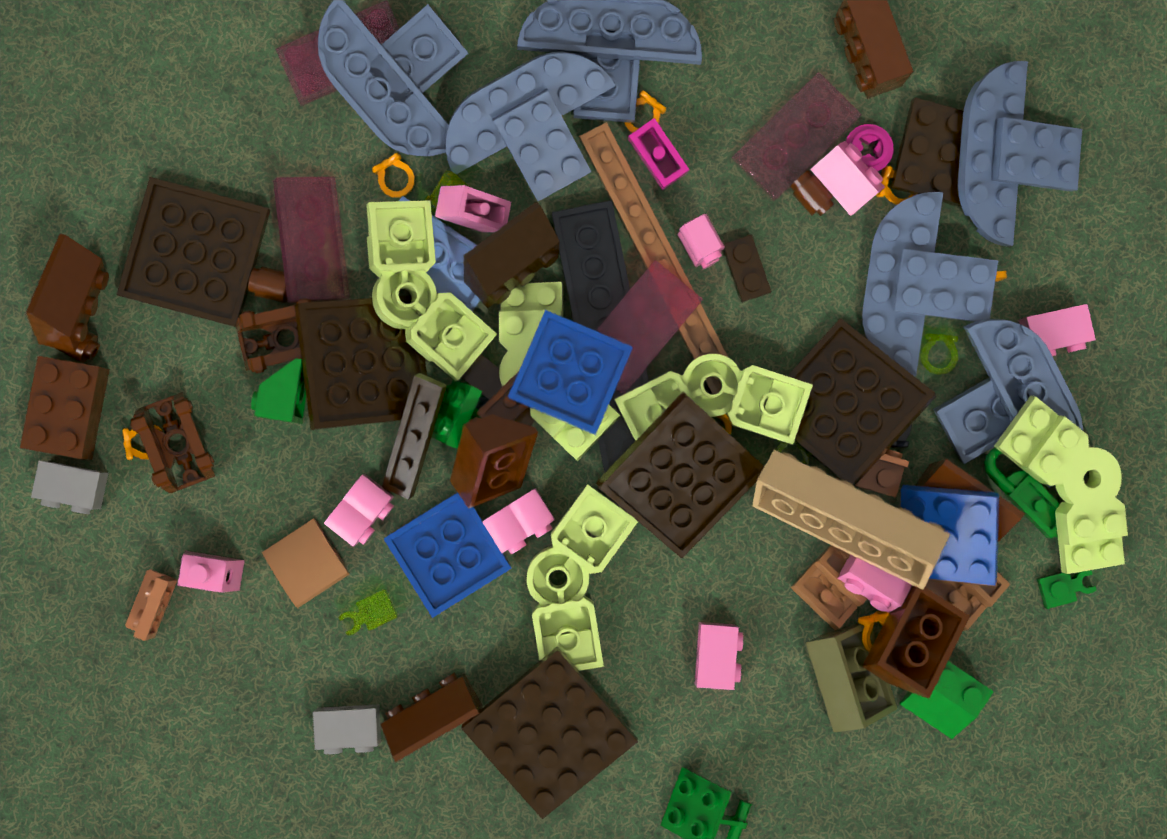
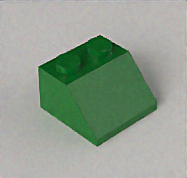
(282, 395)
(953, 702)

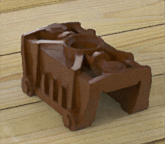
(273, 322)
(158, 448)

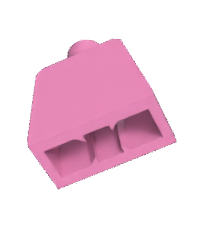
(210, 572)

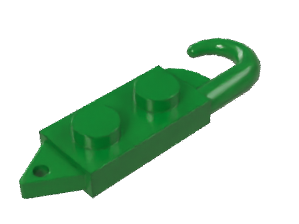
(1026, 495)

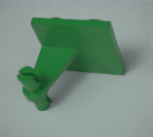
(699, 809)

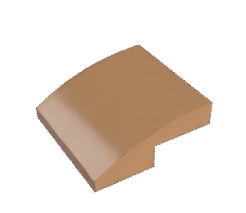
(305, 563)
(825, 592)
(968, 597)

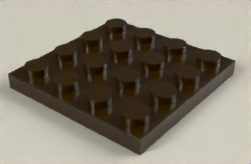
(193, 252)
(354, 363)
(856, 402)
(681, 475)
(549, 733)

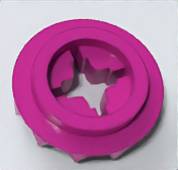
(869, 134)

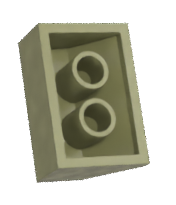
(849, 691)

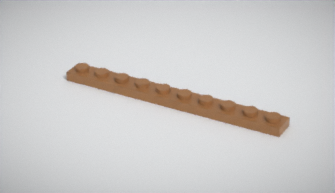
(647, 234)

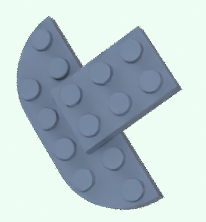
(615, 38)
(389, 79)
(526, 116)
(1008, 151)
(913, 281)
(1017, 368)

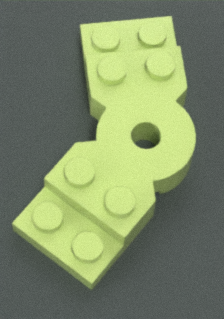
(434, 323)
(517, 326)
(749, 398)
(1060, 455)
(581, 546)

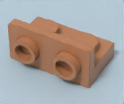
(885, 474)
(150, 604)

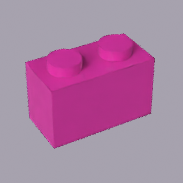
(658, 154)

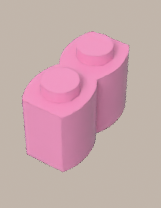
(701, 241)
(359, 510)
(518, 521)

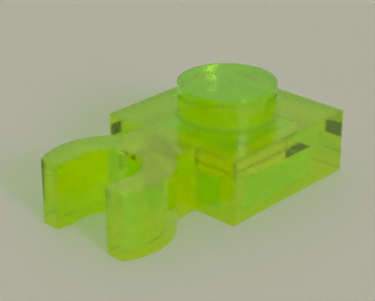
(372, 611)

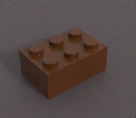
(873, 45)
(64, 408)

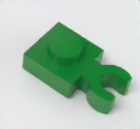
(1061, 588)

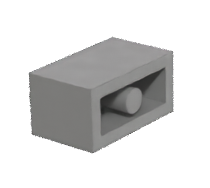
(69, 485)
(347, 728)

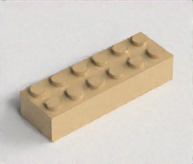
(849, 519)

